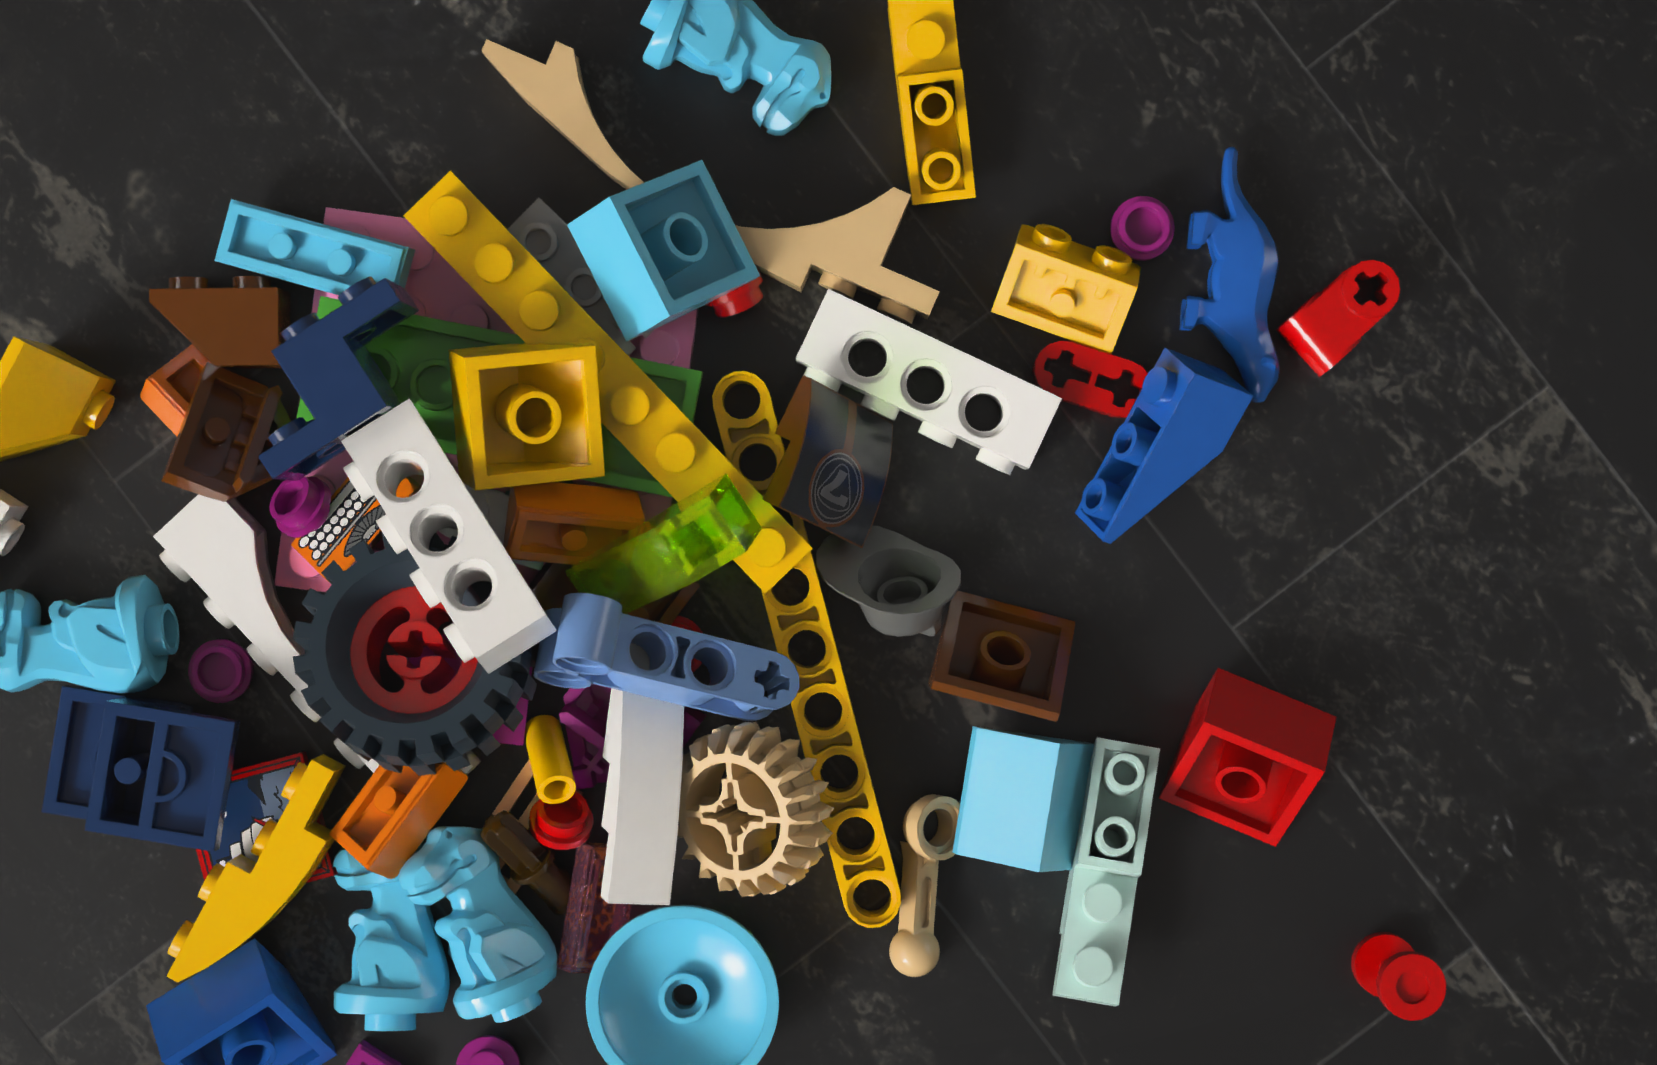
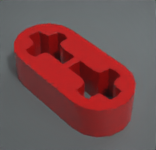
(1093, 362)

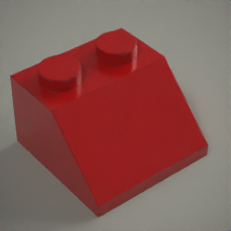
(1249, 757)

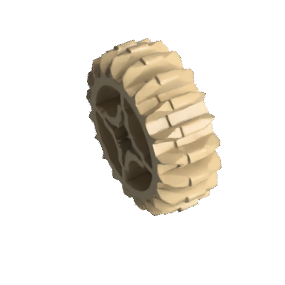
(761, 788)

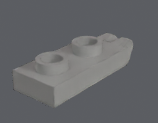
(556, 250)

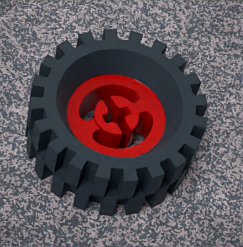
(342, 667)

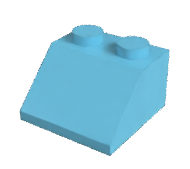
(663, 249)

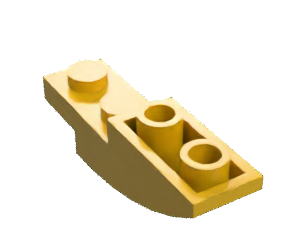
(931, 100)
(253, 893)

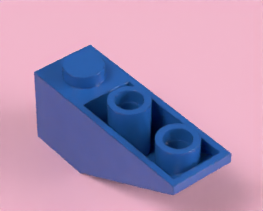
(1168, 437)

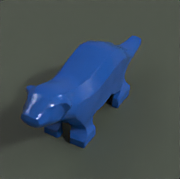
(1237, 283)

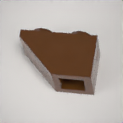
(228, 324)

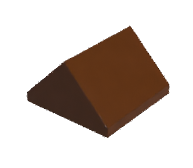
(1003, 655)

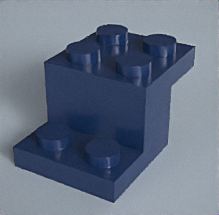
(335, 376)
(141, 767)

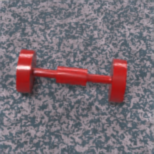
(1402, 979)

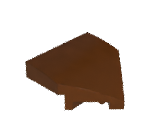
(225, 435)

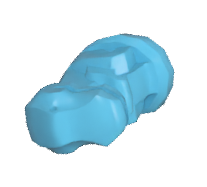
(741, 44)
(100, 644)
(490, 933)
(396, 953)

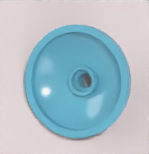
(642, 963)

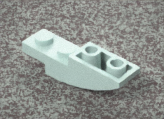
(1105, 872)

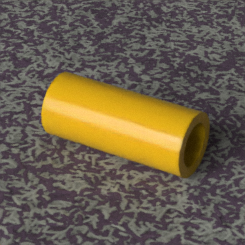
(549, 759)

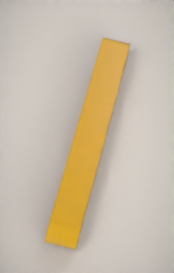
(827, 676)

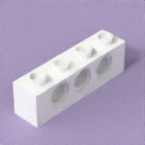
(1023, 406)
(404, 446)

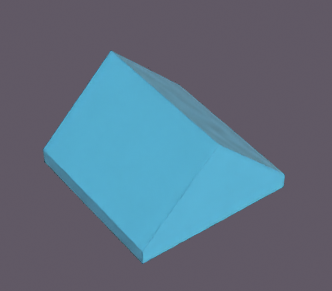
(1022, 799)

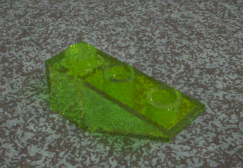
(670, 548)

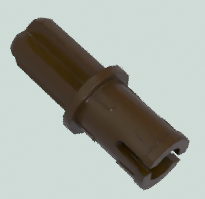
(528, 860)

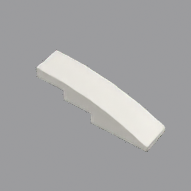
(641, 795)

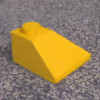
(48, 398)

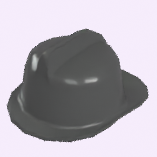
(892, 580)

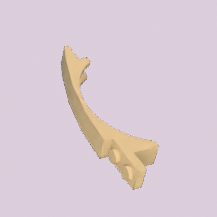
(842, 249)

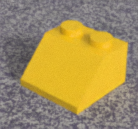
(526, 414)

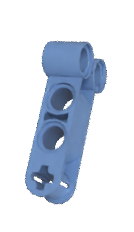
(594, 649)

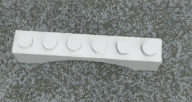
(229, 560)

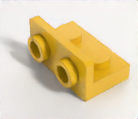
(1067, 287)

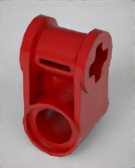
(1333, 321)

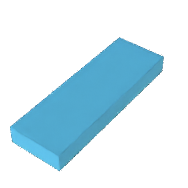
(307, 250)

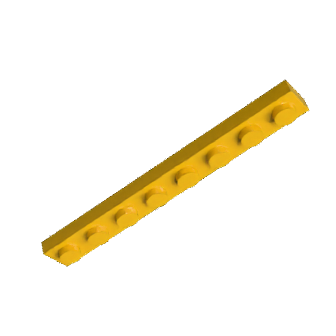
(629, 400)

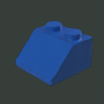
(239, 1015)

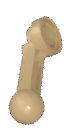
(914, 947)

